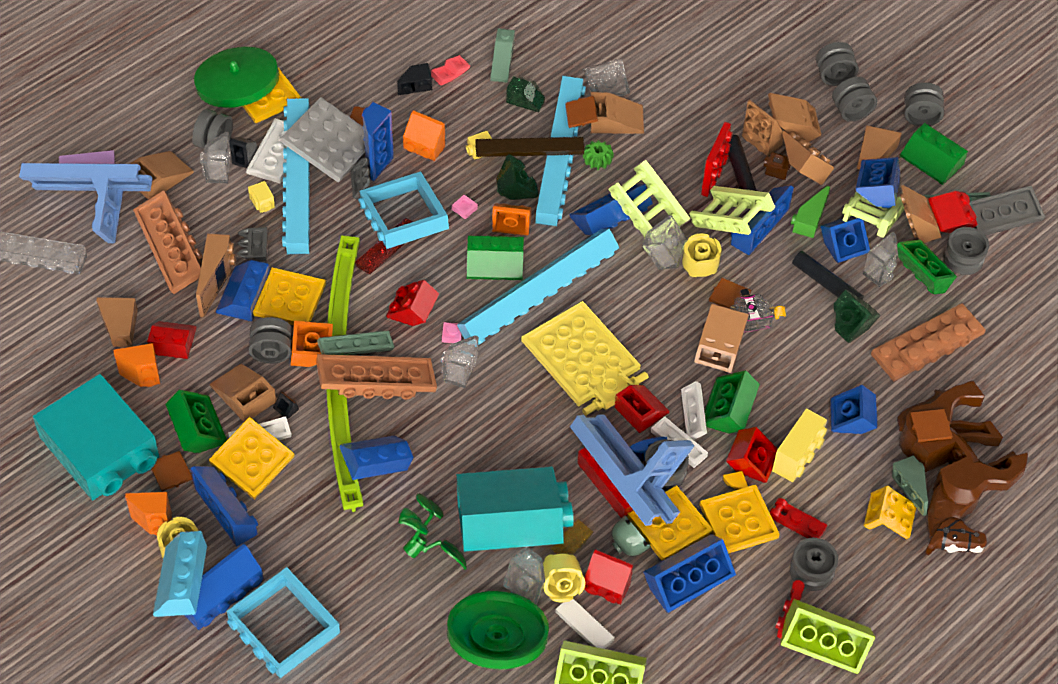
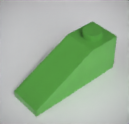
(810, 213)

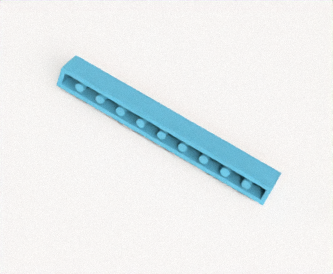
(557, 166)
(297, 187)
(539, 285)

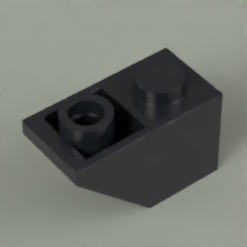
(415, 79)

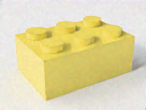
(800, 445)

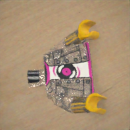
(759, 310)

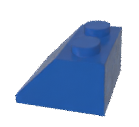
(845, 239)
(854, 411)

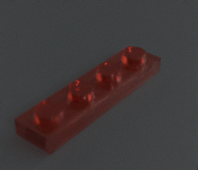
(378, 254)

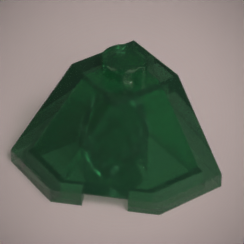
(524, 94)
(514, 181)
(853, 316)

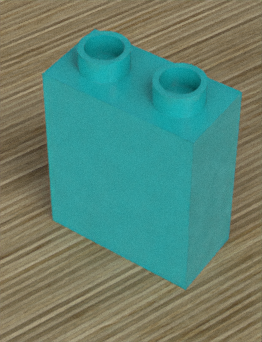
(97, 437)
(512, 508)

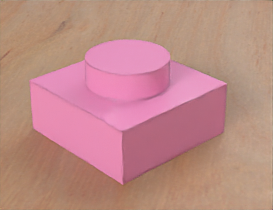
(464, 207)
(451, 333)

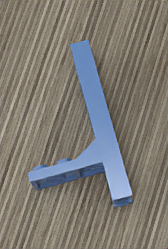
(106, 179)
(637, 483)

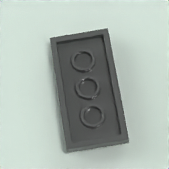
(1007, 210)

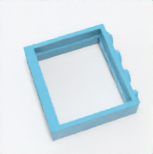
(410, 231)
(261, 594)

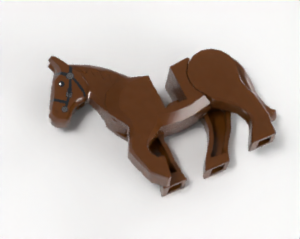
(966, 477)

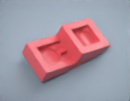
(451, 70)

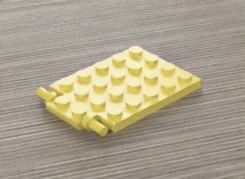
(584, 357)

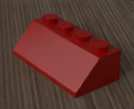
(603, 483)

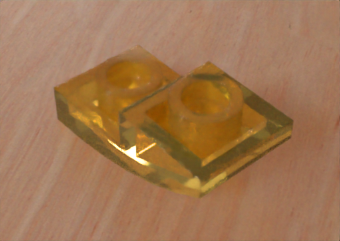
(573, 539)

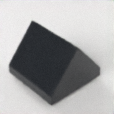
(285, 405)

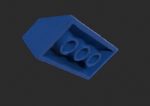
(377, 138)
(879, 181)
(607, 211)
(764, 221)
(224, 504)
(690, 572)
(225, 585)

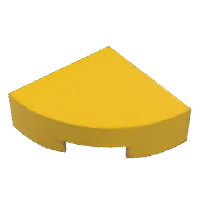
(735, 480)

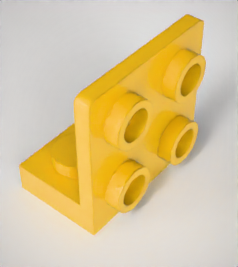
(892, 510)

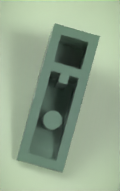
(502, 55)
(911, 479)

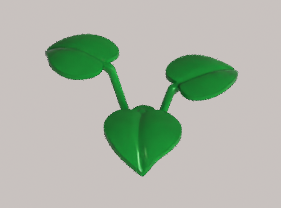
(418, 541)

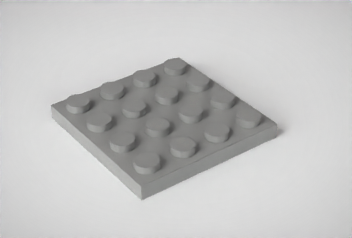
(327, 139)

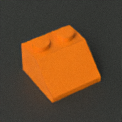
(424, 136)
(511, 219)
(305, 342)
(138, 365)
(149, 509)

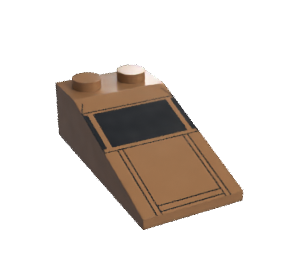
(215, 269)

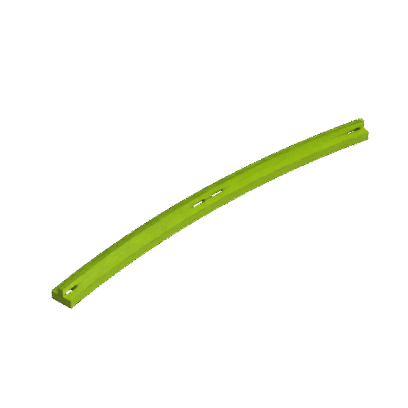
(337, 403)

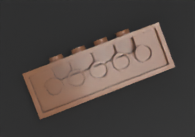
(170, 241)
(928, 342)
(376, 375)

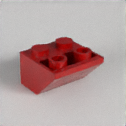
(413, 303)
(639, 407)

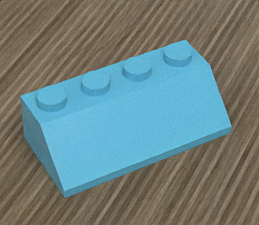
(181, 575)

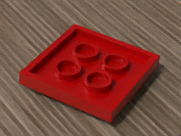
(716, 159)

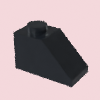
(242, 151)

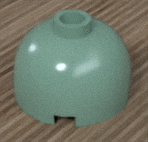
(628, 538)

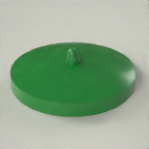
(236, 77)
(497, 630)

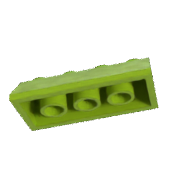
(826, 636)
(597, 666)

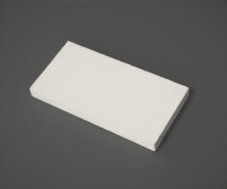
(269, 157)

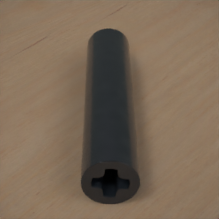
(740, 165)
(823, 275)

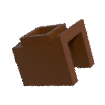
(777, 166)

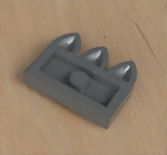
(359, 177)
(254, 244)

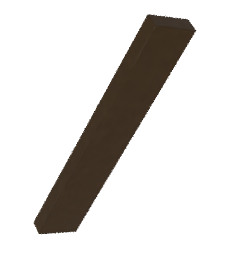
(529, 146)

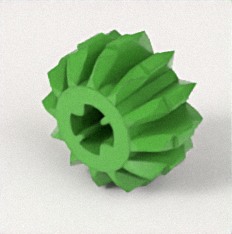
(598, 155)

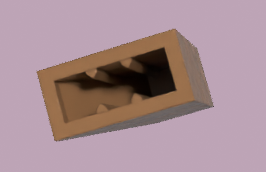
(878, 143)
(119, 319)

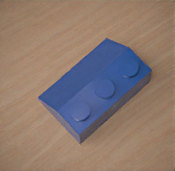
(243, 290)
(376, 456)

